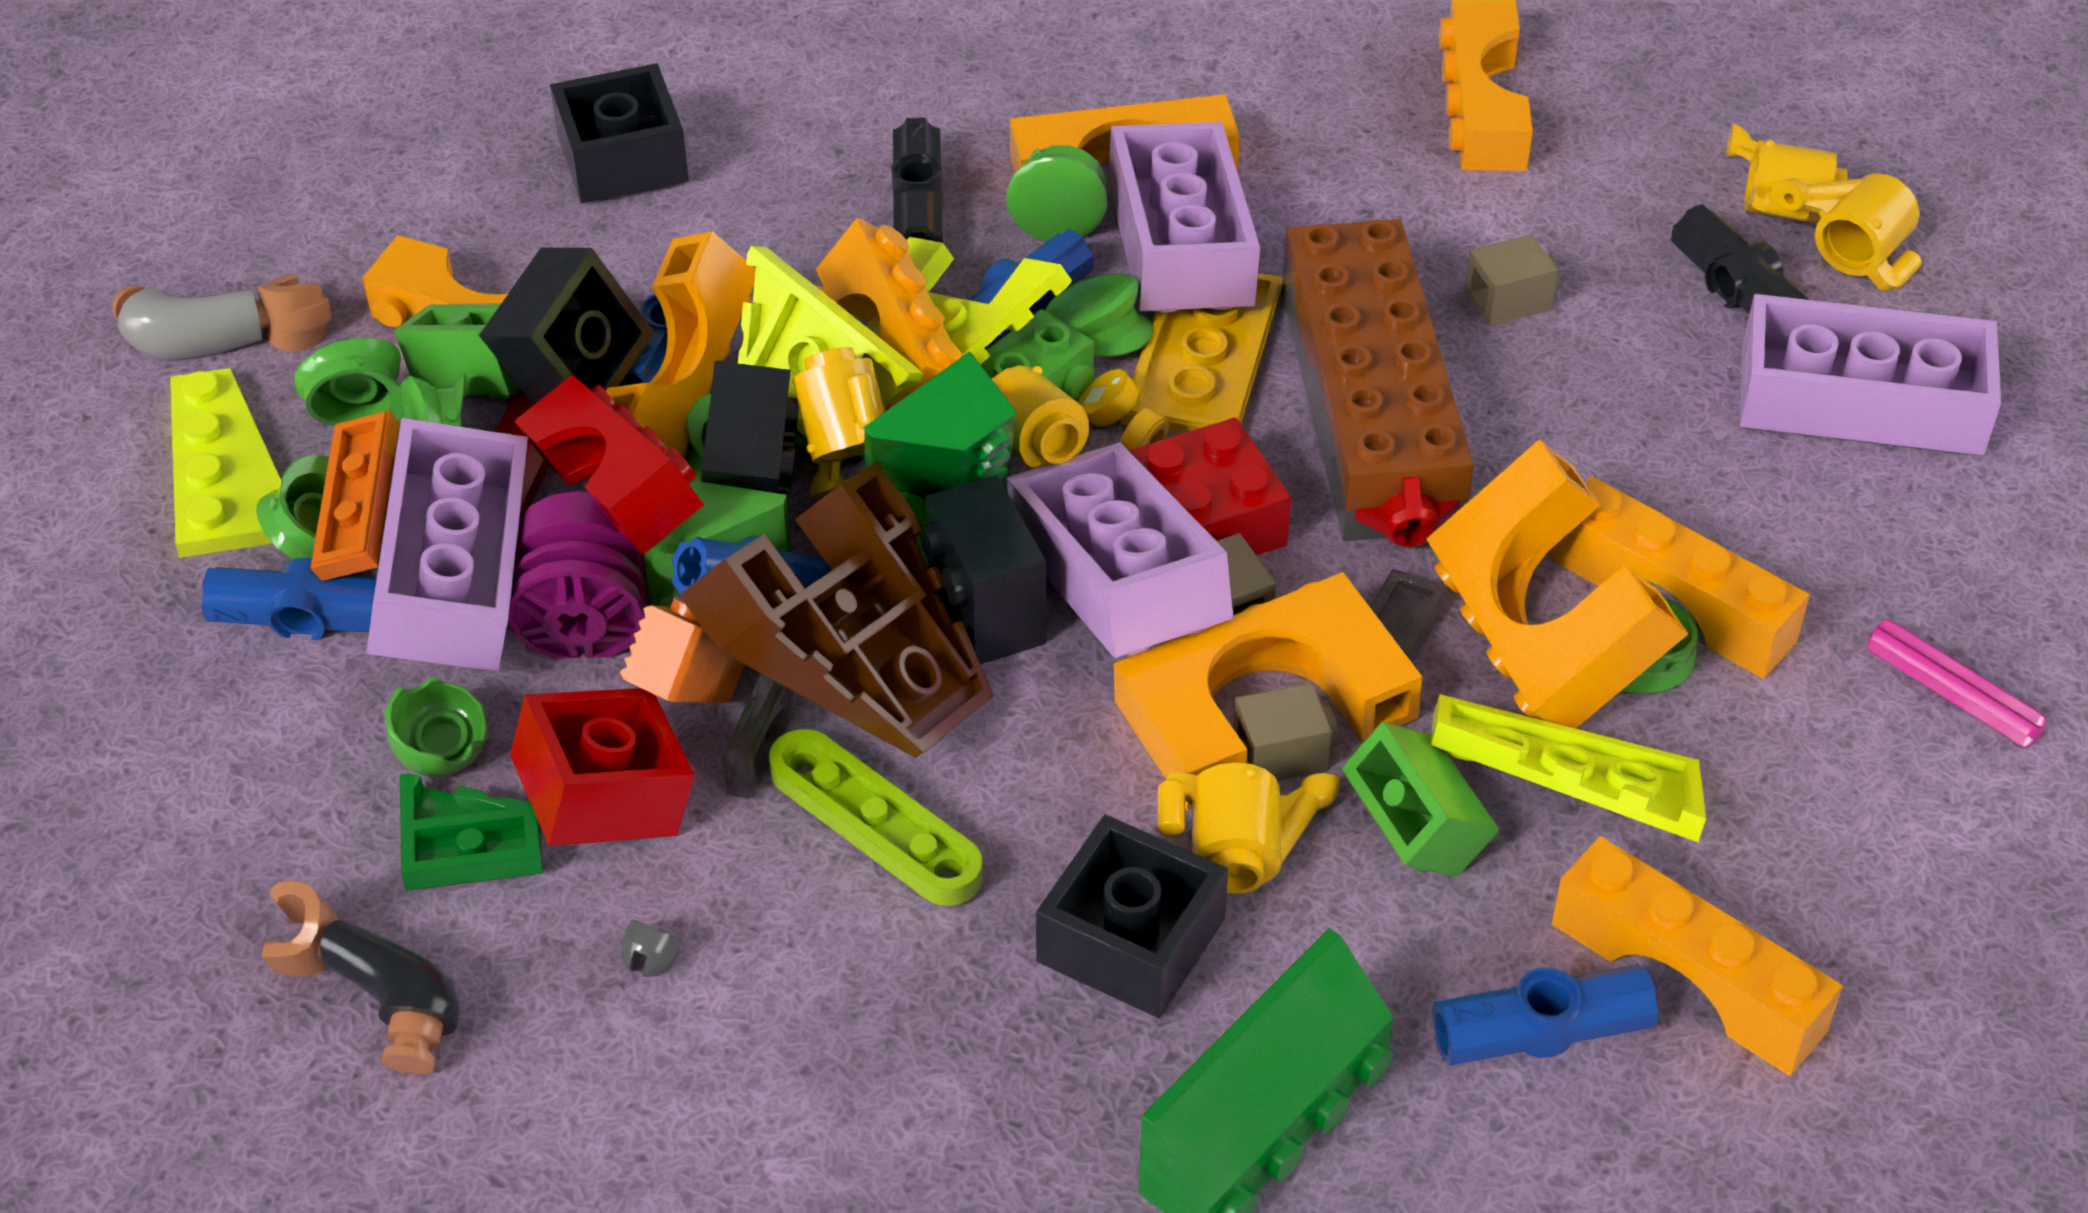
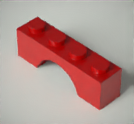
(632, 471)

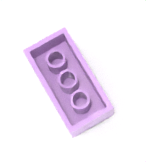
(1183, 217)
(1870, 374)
(448, 546)
(1123, 550)

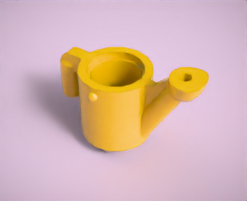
(1775, 162)
(1859, 224)
(835, 404)
(1048, 421)
(1242, 817)

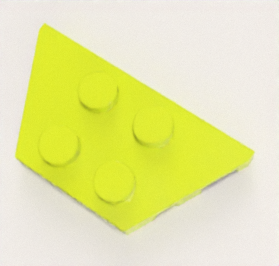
(798, 320)

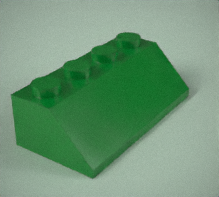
(944, 432)
(1266, 1086)

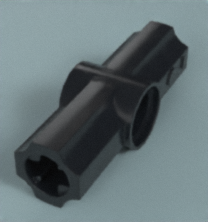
(917, 180)
(1729, 262)

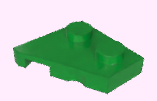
(464, 836)

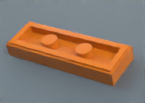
(355, 496)

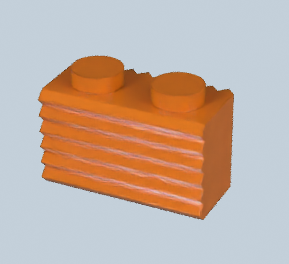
(679, 658)

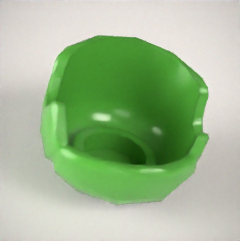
(436, 727)

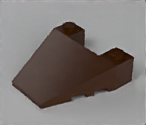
(863, 636)

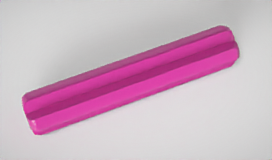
(1957, 683)

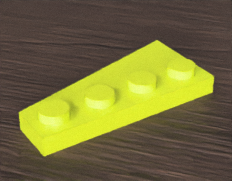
(217, 465)
(1595, 768)

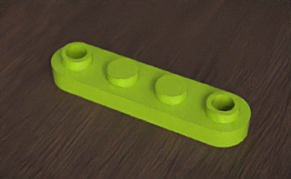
(876, 817)

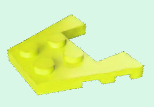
(977, 324)

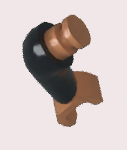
(412, 991)

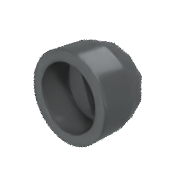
(653, 943)

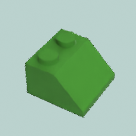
(727, 516)

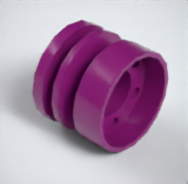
(575, 580)

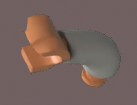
(214, 324)

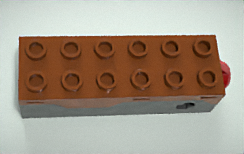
(1375, 381)

